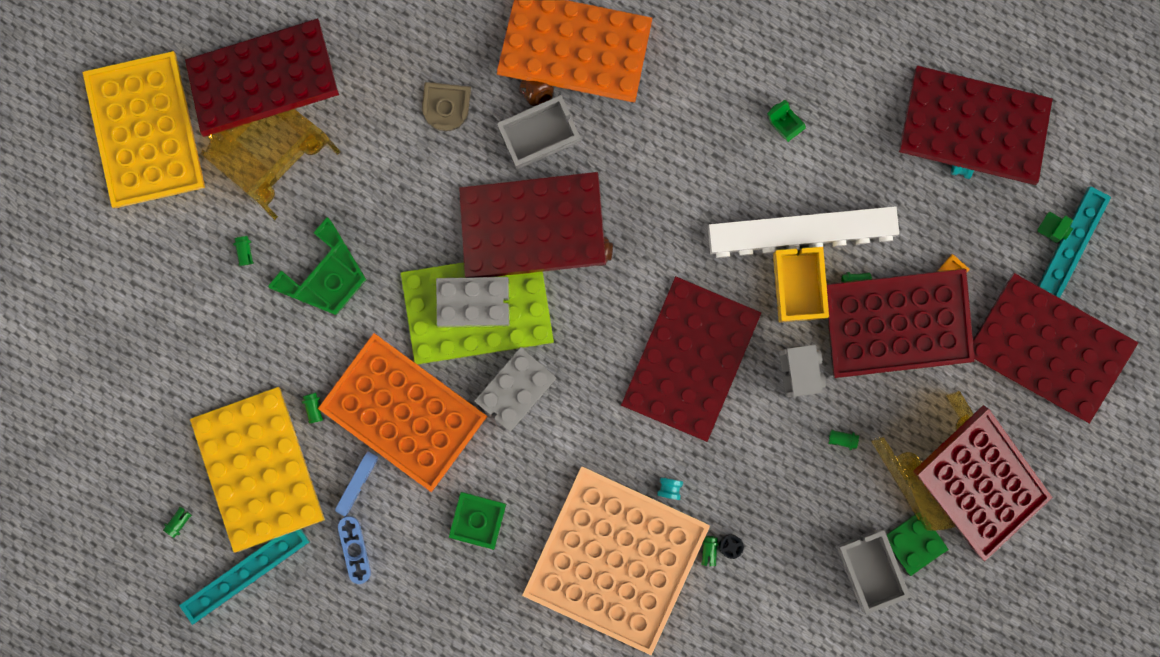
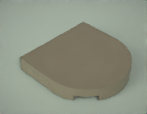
(445, 105)

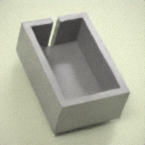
(538, 132)
(472, 302)
(804, 371)
(515, 389)
(873, 571)

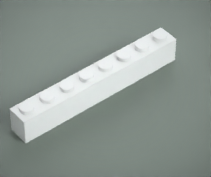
(803, 230)

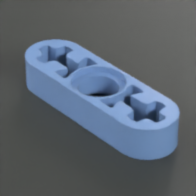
(355, 484)
(363, 565)

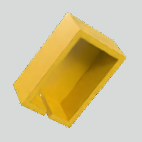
(800, 284)

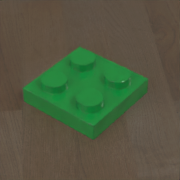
(477, 520)
(915, 545)

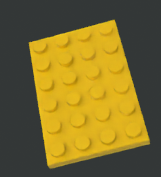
(143, 130)
(257, 469)

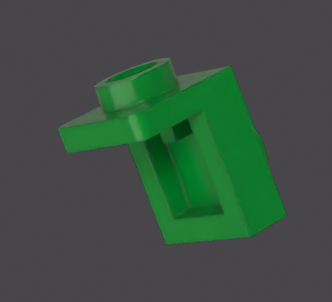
(785, 121)
(1055, 227)

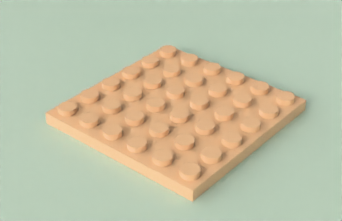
(616, 560)

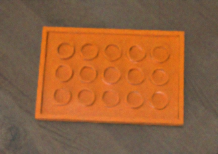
(576, 47)
(402, 412)

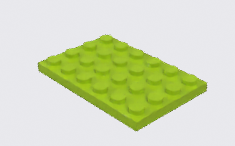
(527, 310)

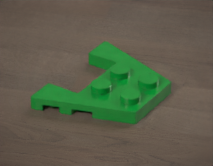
(332, 281)

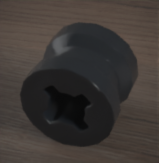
(731, 550)

